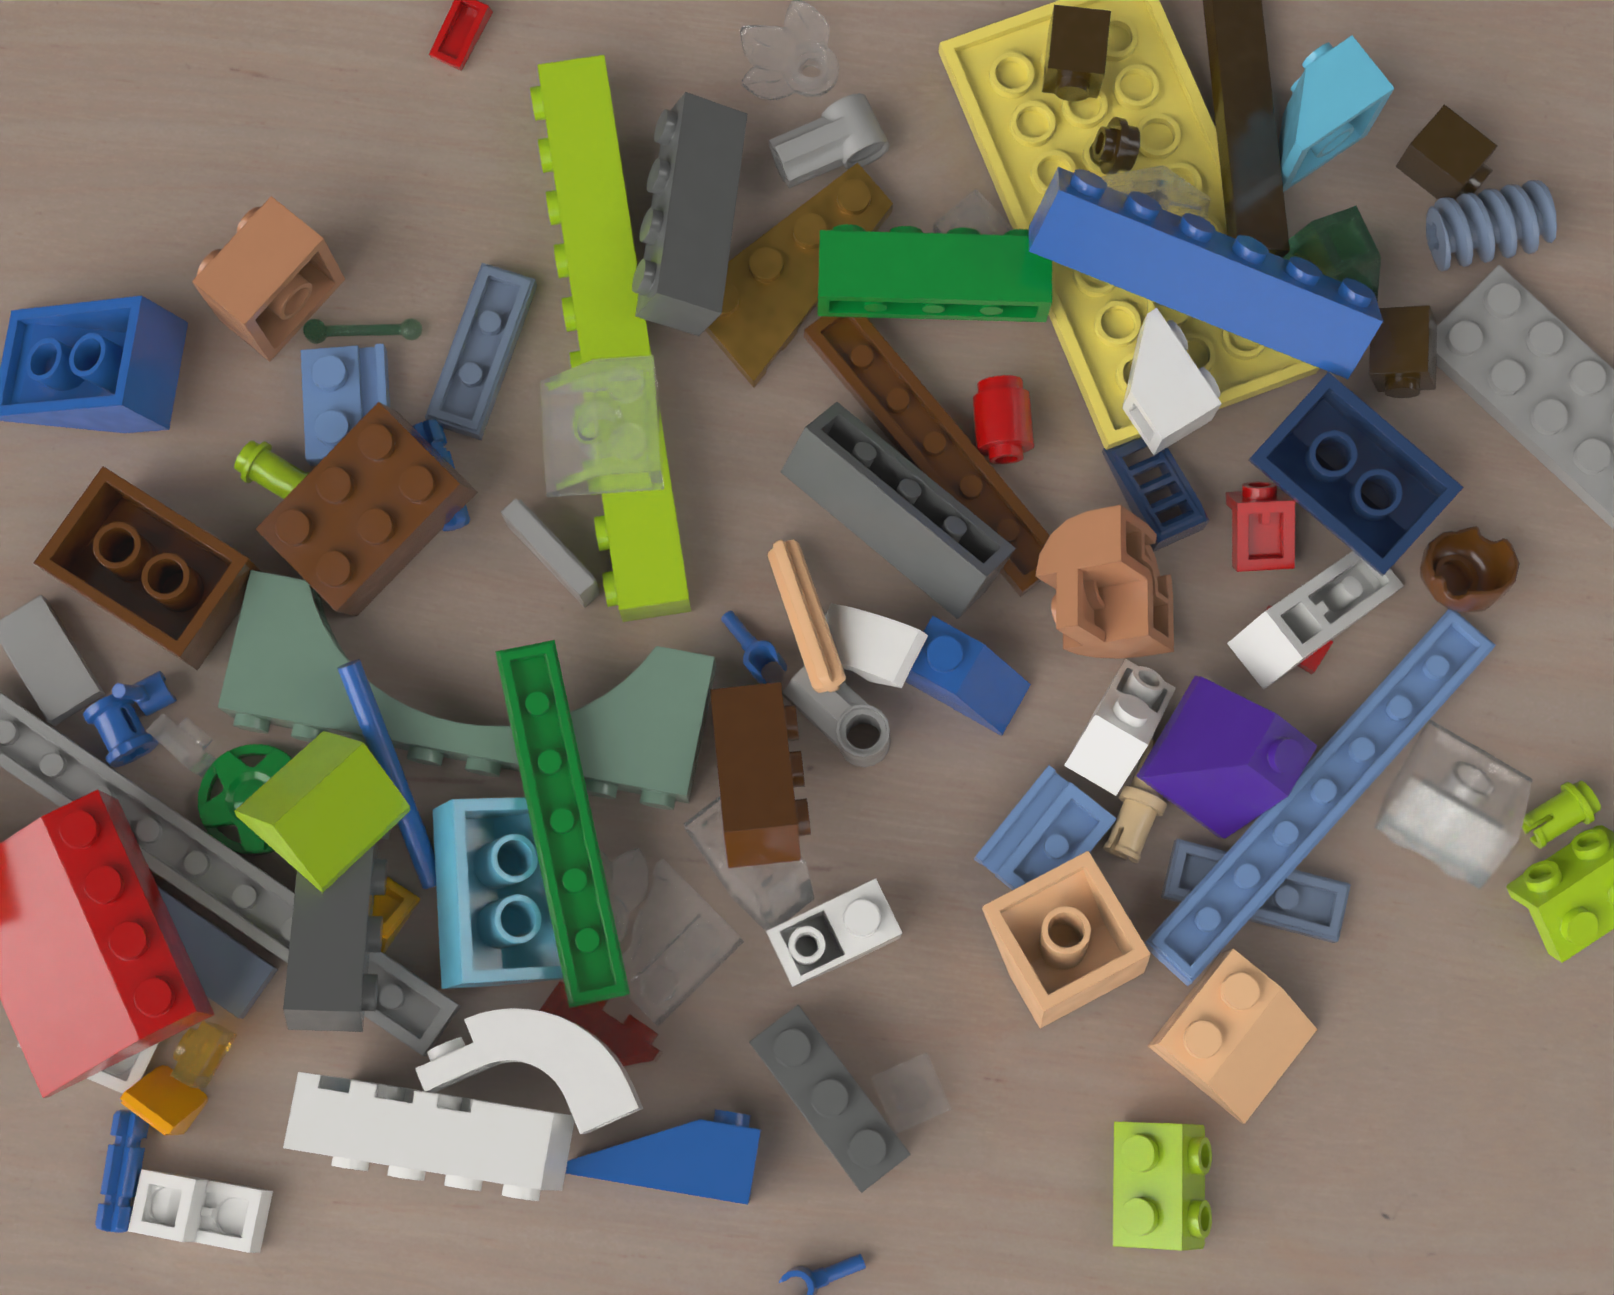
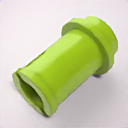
(267, 469)
(1562, 812)

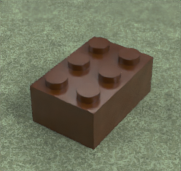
(366, 510)
(148, 567)

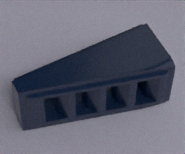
(1193, 514)

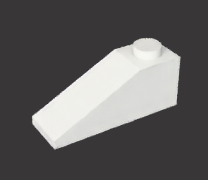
(1311, 617)

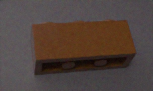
(758, 775)

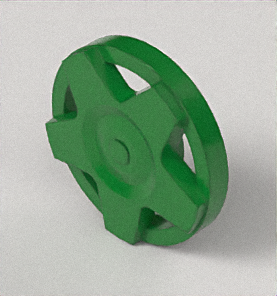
(238, 785)

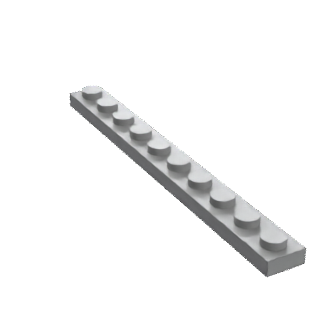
(206, 867)

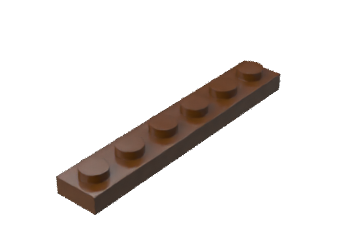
(928, 436)

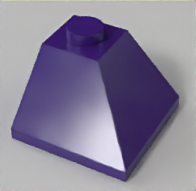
(1225, 758)

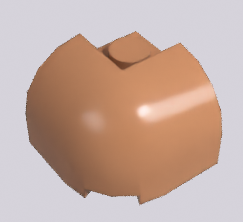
(1108, 586)

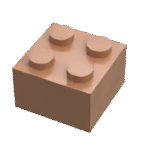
(268, 277)

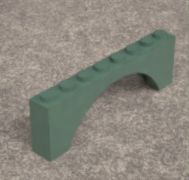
(630, 740)

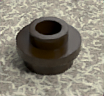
(1116, 146)

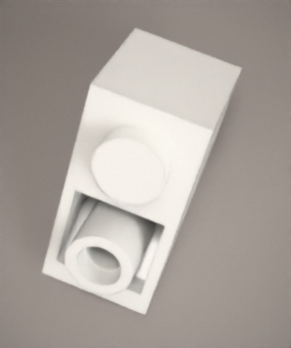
(1165, 388)
(1121, 726)
(835, 933)

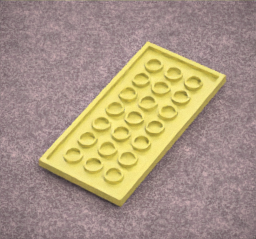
(1033, 133)

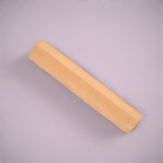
(806, 616)

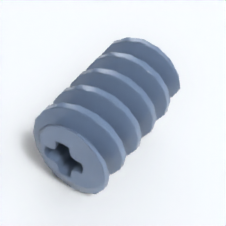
(1490, 220)

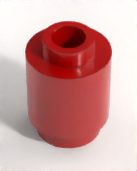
(1003, 419)

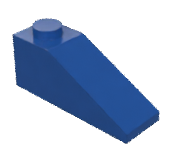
(692, 1159)

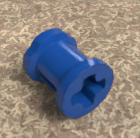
(120, 730)

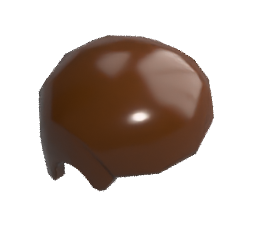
(1468, 569)

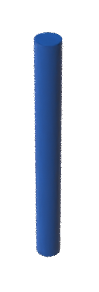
(382, 749)

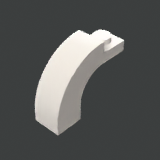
(577, 1060)

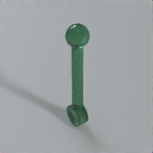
(317, 332)

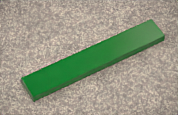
(562, 824)

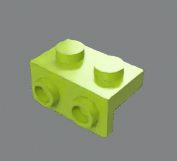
(1571, 893)
(1160, 1186)

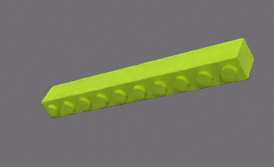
(601, 266)

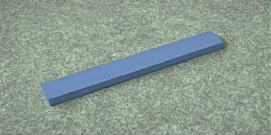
(1320, 797)

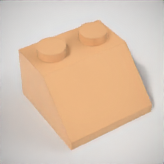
(1065, 939)
(1234, 1034)

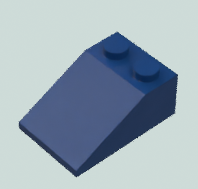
(93, 365)

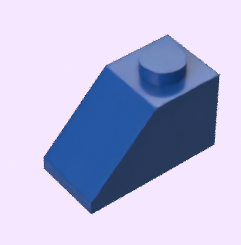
(967, 676)

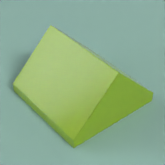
(325, 808)

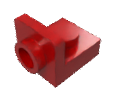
(1262, 527)

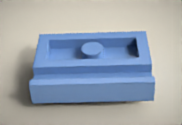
(338, 392)
(1044, 831)

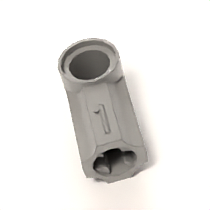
(841, 137)
(837, 714)

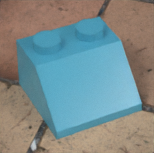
(1329, 108)

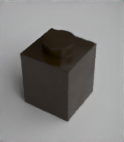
(1076, 52)
(1448, 156)
(1404, 351)

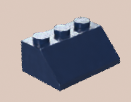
(1355, 474)

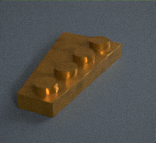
(776, 277)

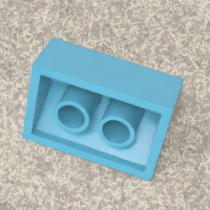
(490, 896)

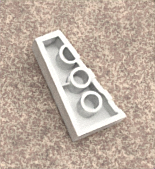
(430, 1133)

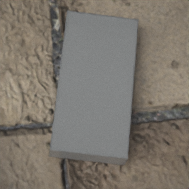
(551, 552)
(48, 660)

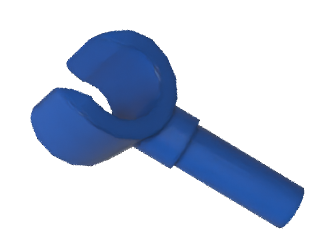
(757, 652)
(149, 693)
(823, 1276)

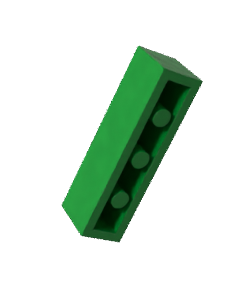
(932, 275)

